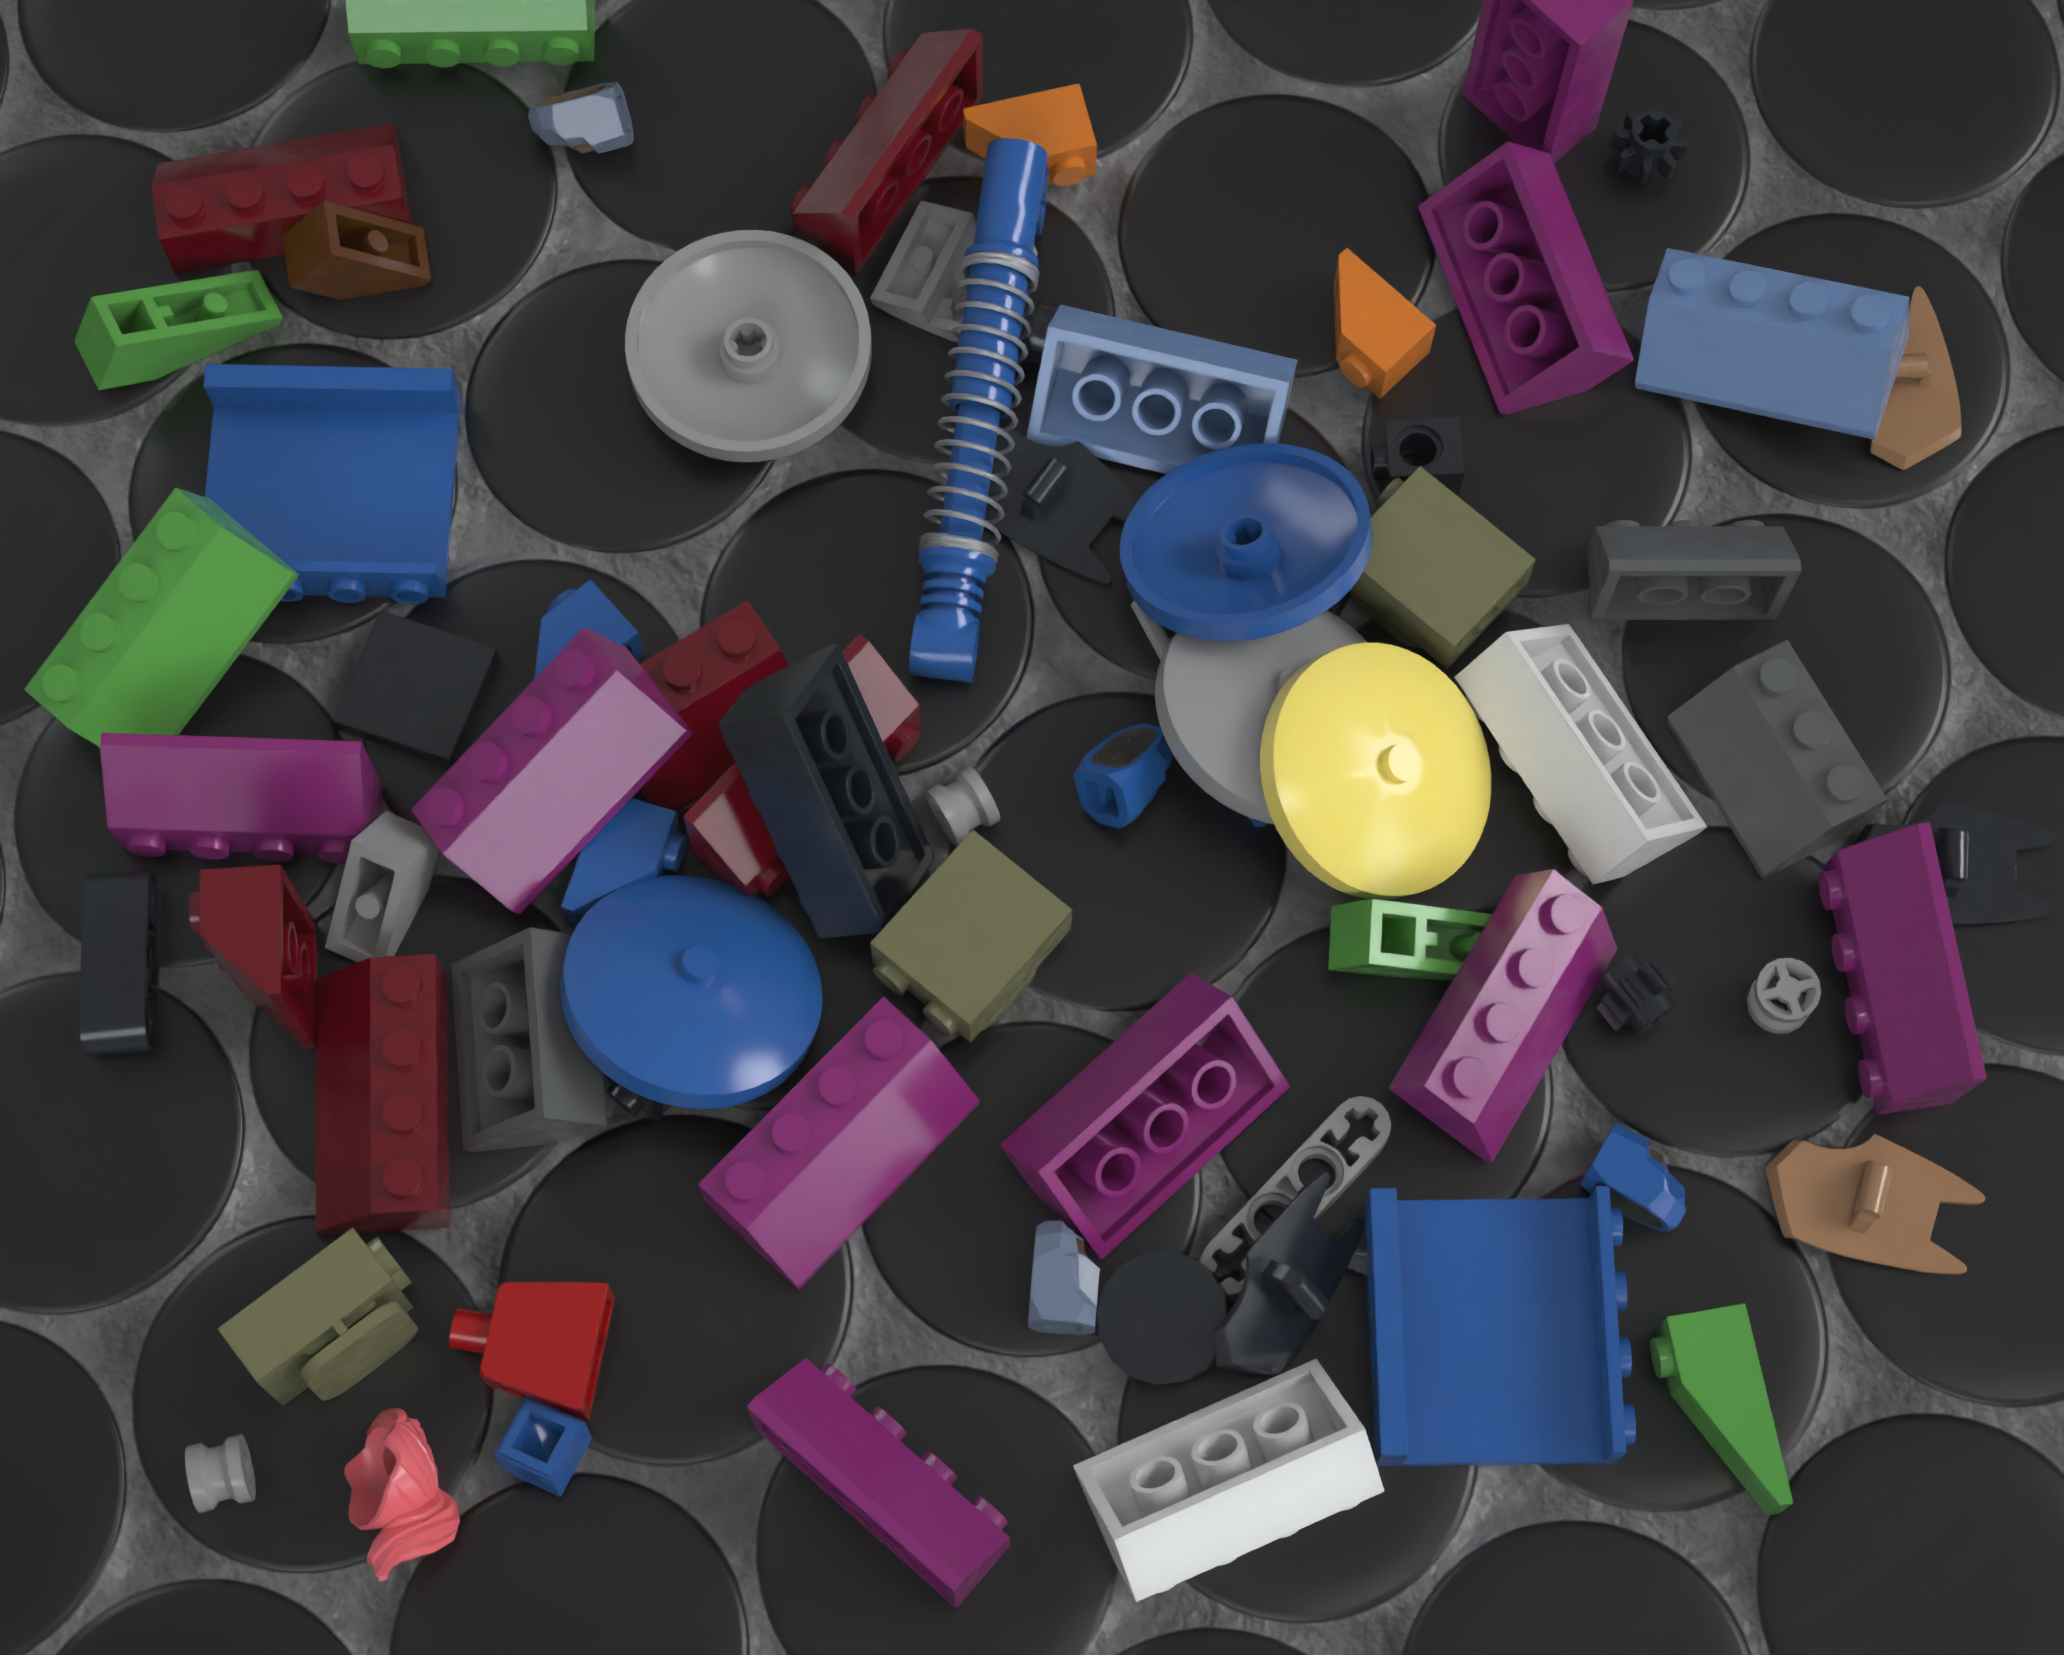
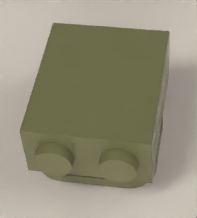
(1437, 568)
(970, 938)
(325, 1321)

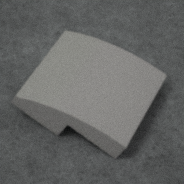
(926, 270)

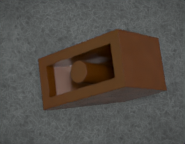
(354, 253)

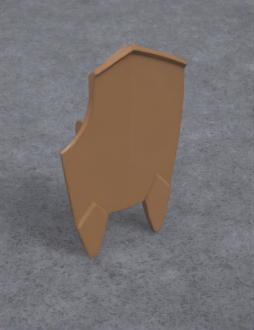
(1924, 399)
(1867, 1202)

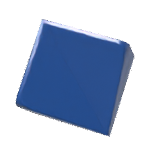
(543, 1446)

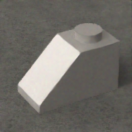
(381, 888)

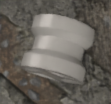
(962, 805)
(1790, 983)
(220, 1473)

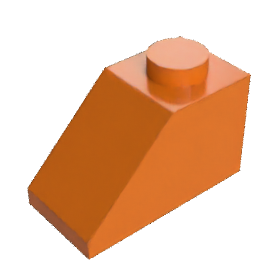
(1049, 118)
(1375, 327)

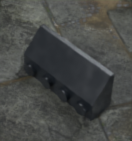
(828, 794)

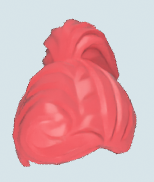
(400, 1493)

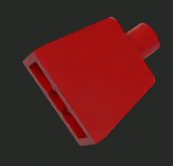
(541, 1341)

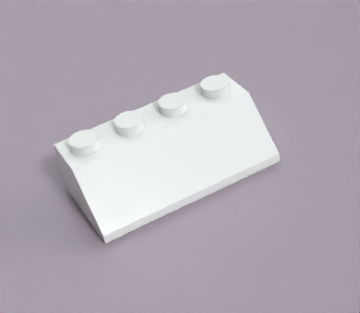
(1578, 751)
(1229, 1479)

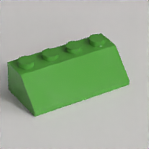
(471, 31)
(163, 624)

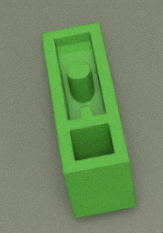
(169, 326)
(1402, 939)
(1722, 1390)

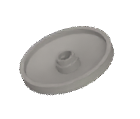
(748, 345)
(1218, 697)

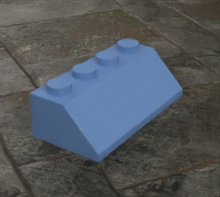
(1772, 343)
(1153, 392)

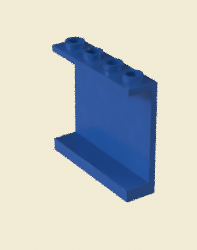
(340, 473)
(1496, 1331)

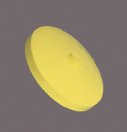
(1375, 771)

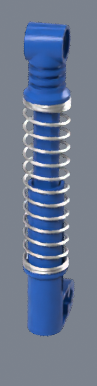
(998, 273)

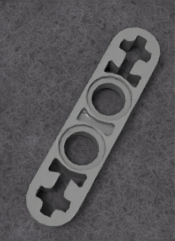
(1285, 1183)

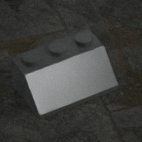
(1690, 571)
(1776, 760)
(515, 1054)

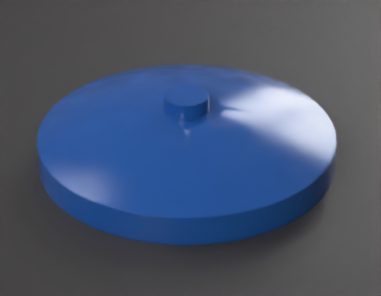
(1246, 542)
(690, 992)

